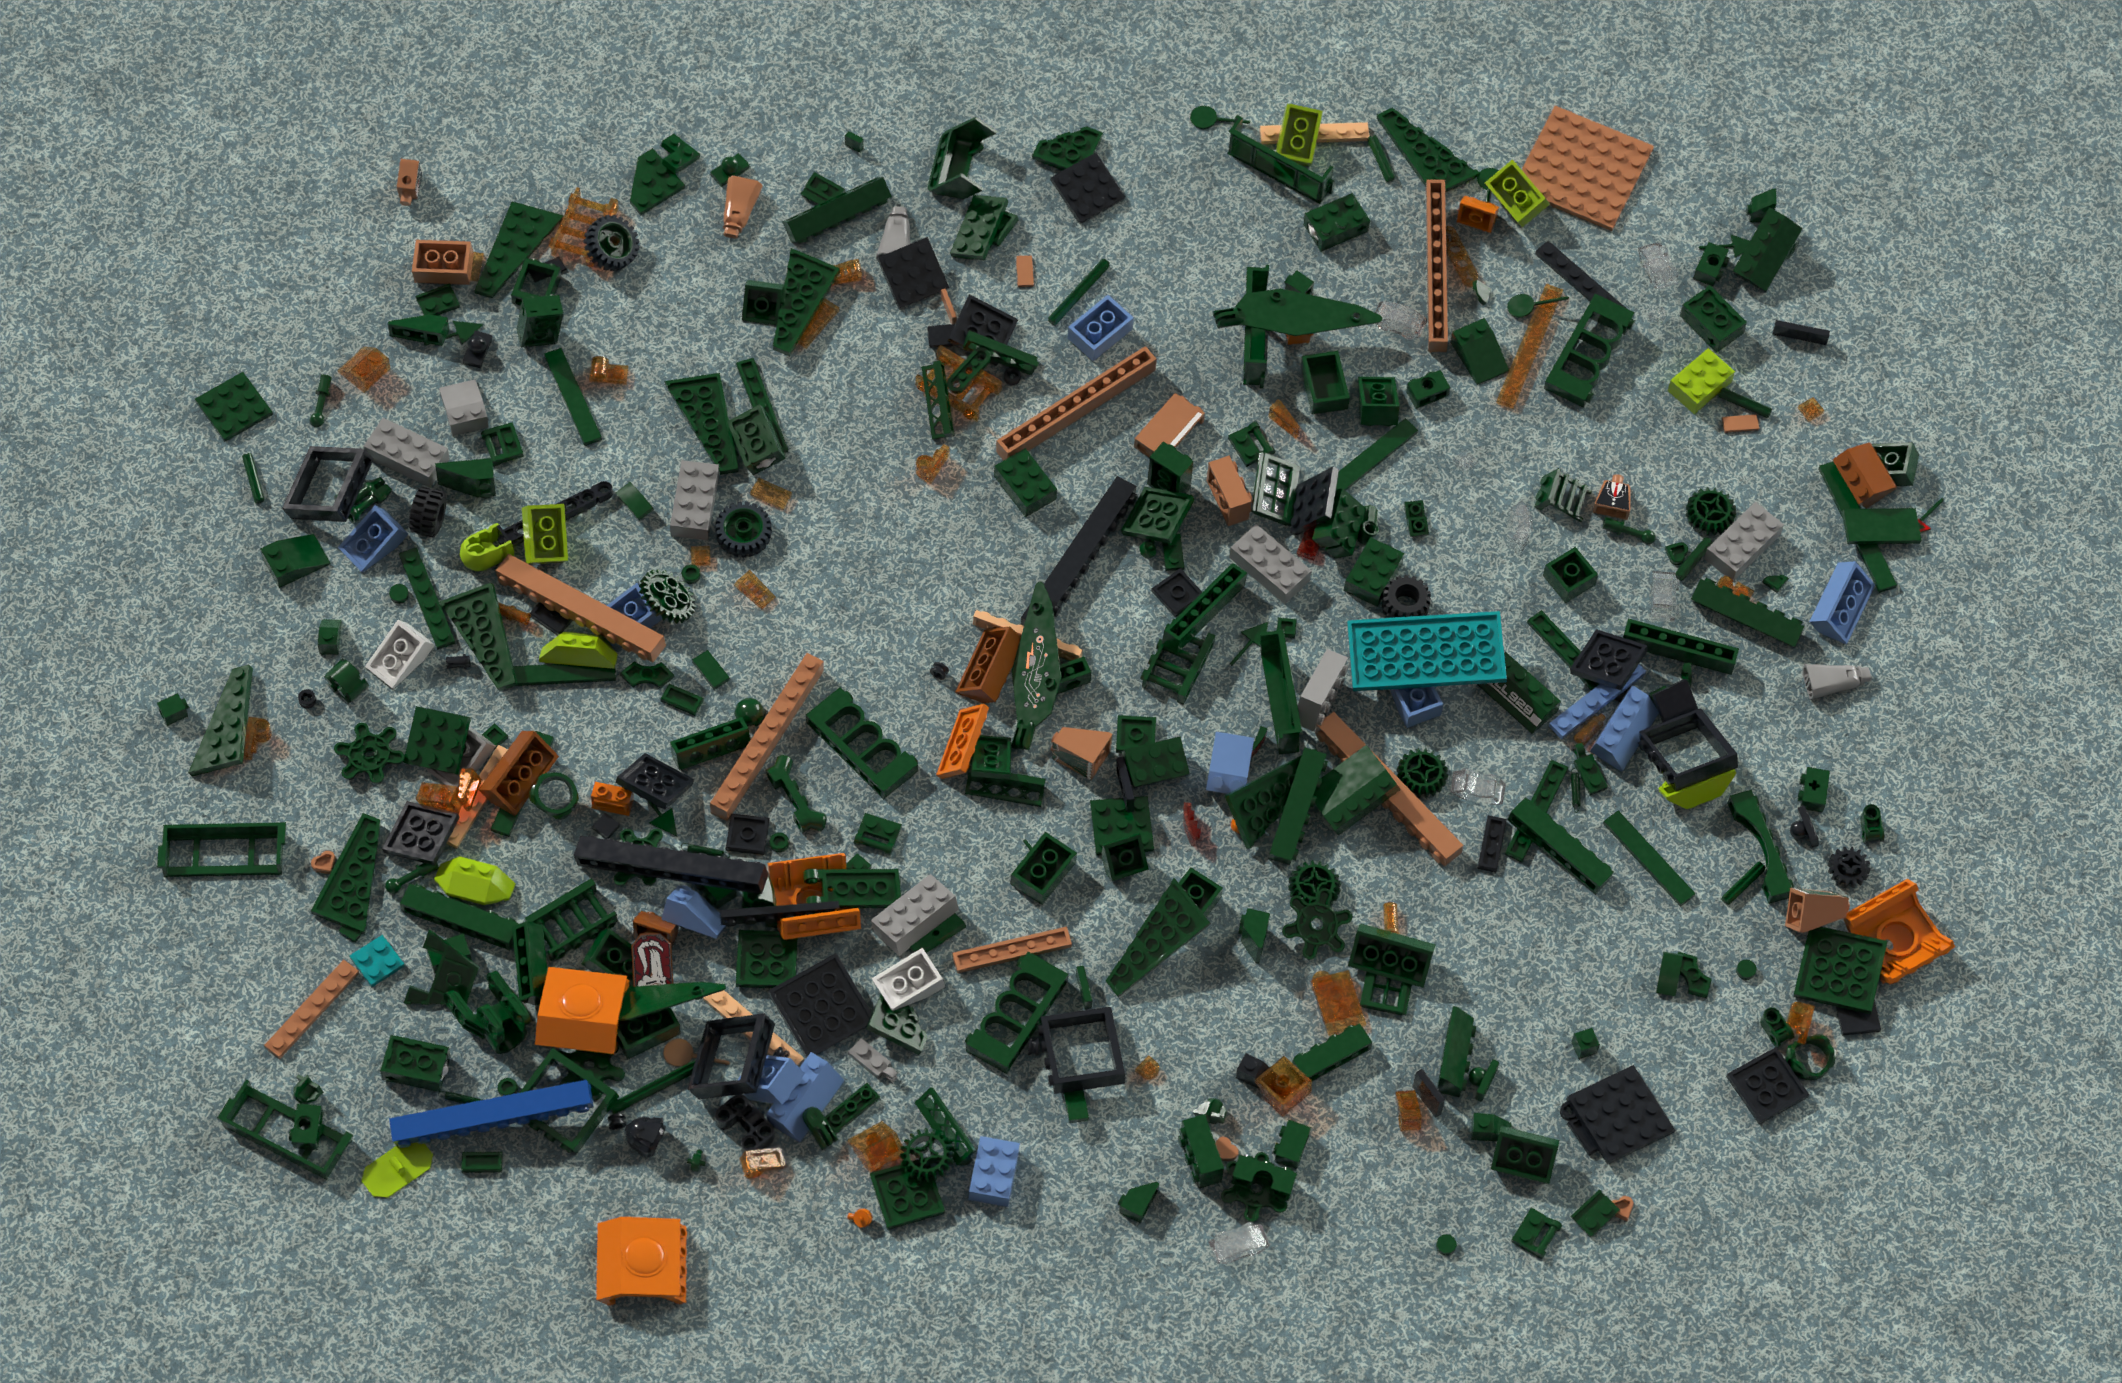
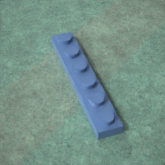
(1589, 705)

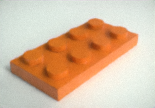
(962, 741)

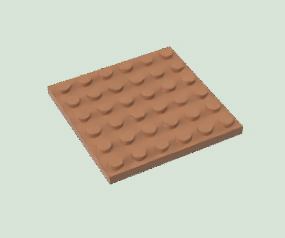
(1586, 167)

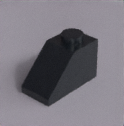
(1250, 1069)

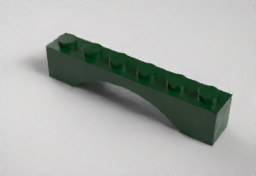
(1746, 811)

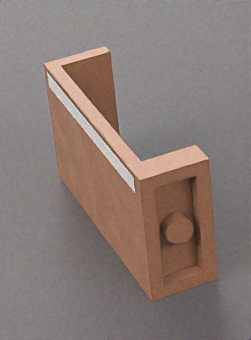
(1169, 425)

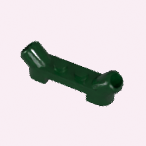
(803, 816)

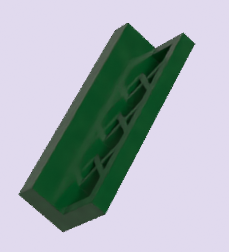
(1002, 353)
(943, 398)
(1016, 781)
(936, 1120)

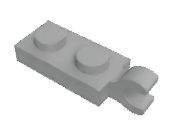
(872, 1060)

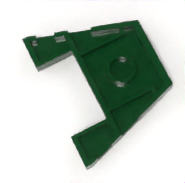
(453, 973)

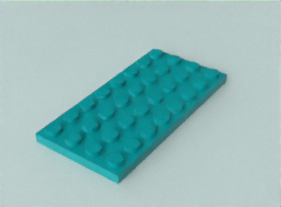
(1426, 651)

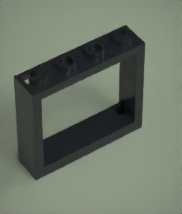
(348, 493)
(1679, 725)
(762, 1033)
(1084, 1081)

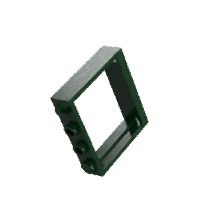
(610, 1098)

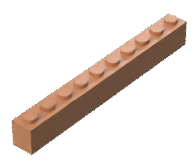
(1436, 266)
(1077, 404)
(580, 608)
(766, 737)
(1404, 804)

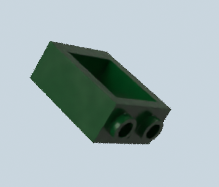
(534, 264)

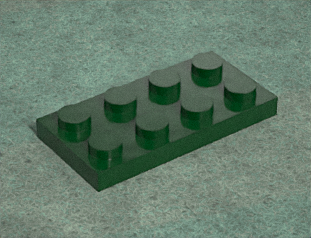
(979, 227)

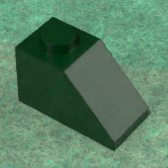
(1760, 204)
(329, 636)
(1487, 1126)
(1137, 1201)

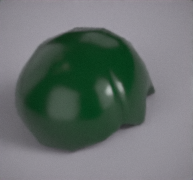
(751, 711)

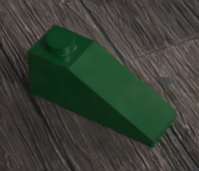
(424, 329)

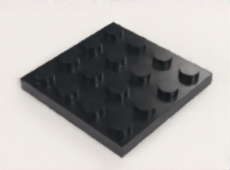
(821, 1006)
(1620, 1114)

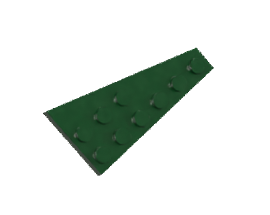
(1424, 153)
(517, 239)
(803, 292)
(705, 409)
(481, 626)
(226, 732)
(1261, 801)
(349, 885)
(1163, 933)

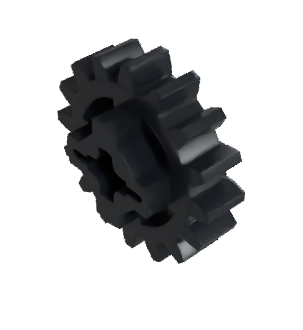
(1840, 869)

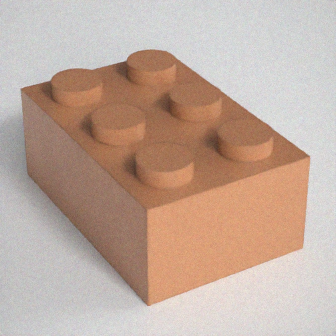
(442, 262)
(1229, 490)

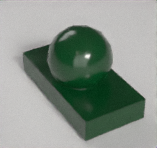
(729, 167)
(1483, 1079)

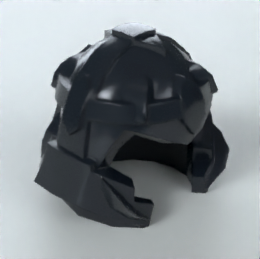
(644, 1135)

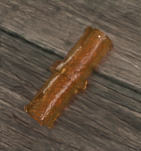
(512, 613)

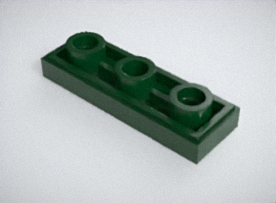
(939, 934)
(860, 1100)

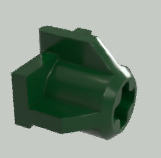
(306, 1090)
(1213, 1110)

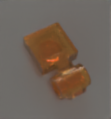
(1737, 589)

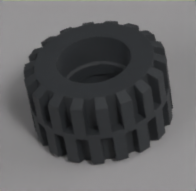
(427, 512)
(1406, 587)

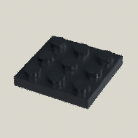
(1087, 188)
(912, 272)
(983, 320)
(1314, 501)
(1608, 659)
(654, 781)
(420, 833)
(1767, 1085)

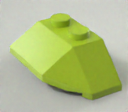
(579, 650)
(1699, 792)
(474, 881)

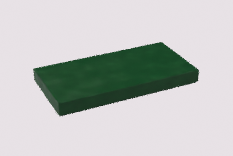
(1881, 526)

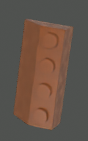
(990, 665)
(517, 772)

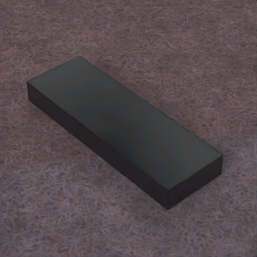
(1801, 332)
(1125, 784)
(1492, 843)

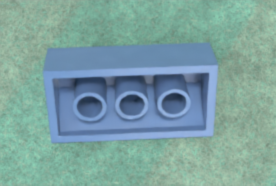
(1842, 602)
(1621, 733)
(814, 1090)

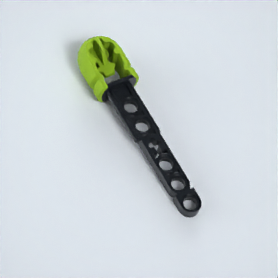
(478, 549)

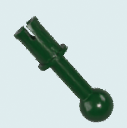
(317, 418)
(1646, 536)
(393, 885)

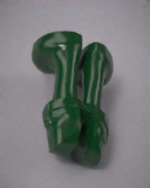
(376, 493)

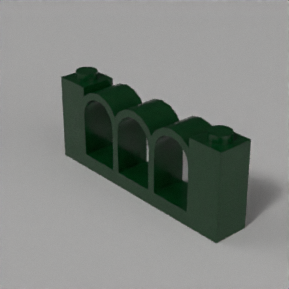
(1605, 313)
(841, 704)
(995, 1052)

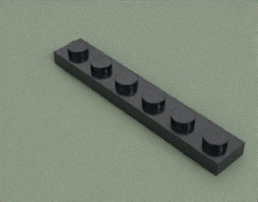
(1572, 273)
(774, 913)

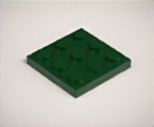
(233, 406)
(1157, 515)
(437, 740)
(1113, 822)
(764, 959)
(904, 1198)

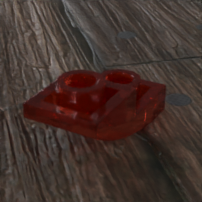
(1308, 547)
(1190, 826)

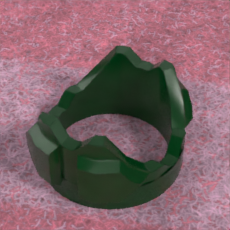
(545, 778)
(1799, 1069)

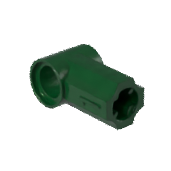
(1369, 524)

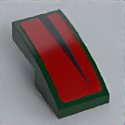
(1259, 740)

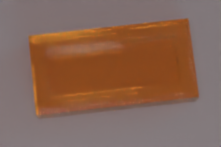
(771, 493)

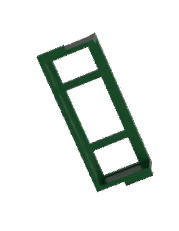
(1278, 166)
(1255, 338)
(1280, 691)
(221, 832)
(234, 1105)

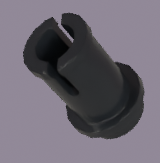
(458, 661)

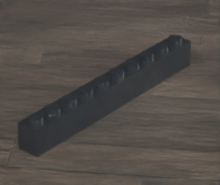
(1087, 543)
(671, 864)

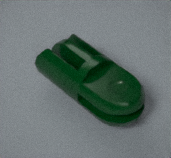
(819, 1127)

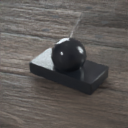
(477, 349)
(1804, 827)

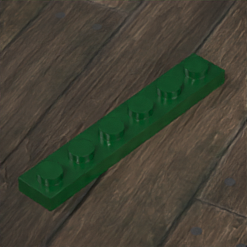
(426, 598)

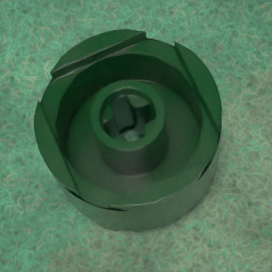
(346, 680)

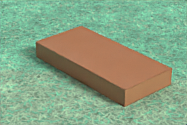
(1024, 271)
(948, 306)
(1740, 423)

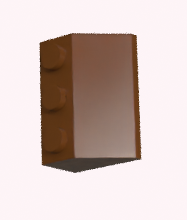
(1865, 474)

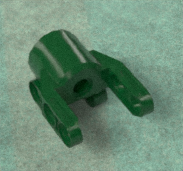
(499, 1024)

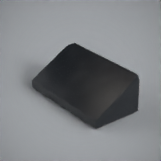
(939, 335)

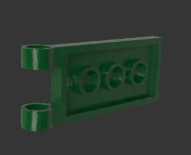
(856, 887)

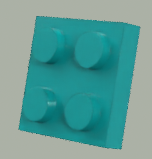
(377, 961)

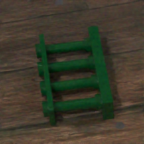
(1190, 675)
(570, 901)

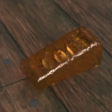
(851, 276)
(1283, 418)
(740, 585)
(468, 787)

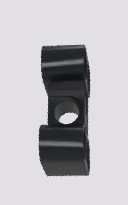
(749, 1118)

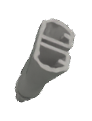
(896, 232)
(1829, 679)

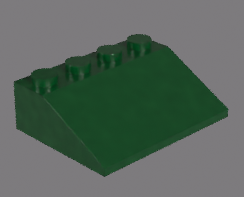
(1354, 790)

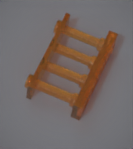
(574, 200)
(989, 382)

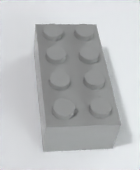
(406, 452)
(694, 500)
(1744, 541)
(1270, 564)
(1322, 689)
(914, 914)

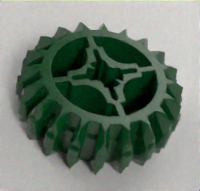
(1717, 519)
(1435, 768)
(1300, 888)
(930, 1139)

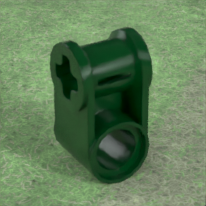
(1872, 827)
(1779, 1029)

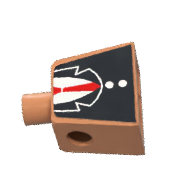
(409, 181)
(1613, 498)

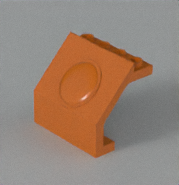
(790, 889)
(1903, 921)
(580, 1010)
(641, 1259)

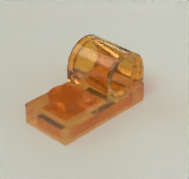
(604, 372)
(934, 464)
(254, 737)
(1800, 1019)
(1409, 1110)
(757, 1161)

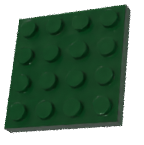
(1840, 969)

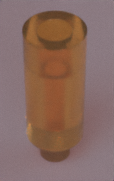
(1589, 729)
(1390, 917)

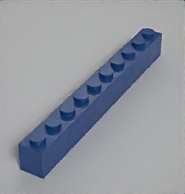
(491, 1113)

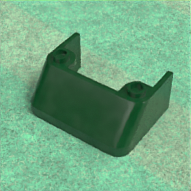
(954, 159)

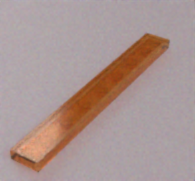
(1529, 348)

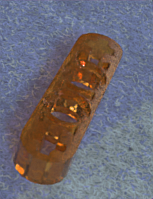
(1462, 255)

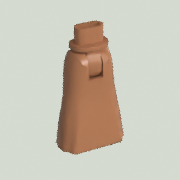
(740, 200)

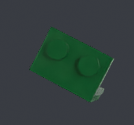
(1553, 489)

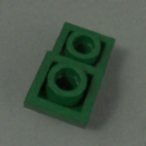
(634, 501)
(1416, 518)
(1669, 973)
(1076, 1106)

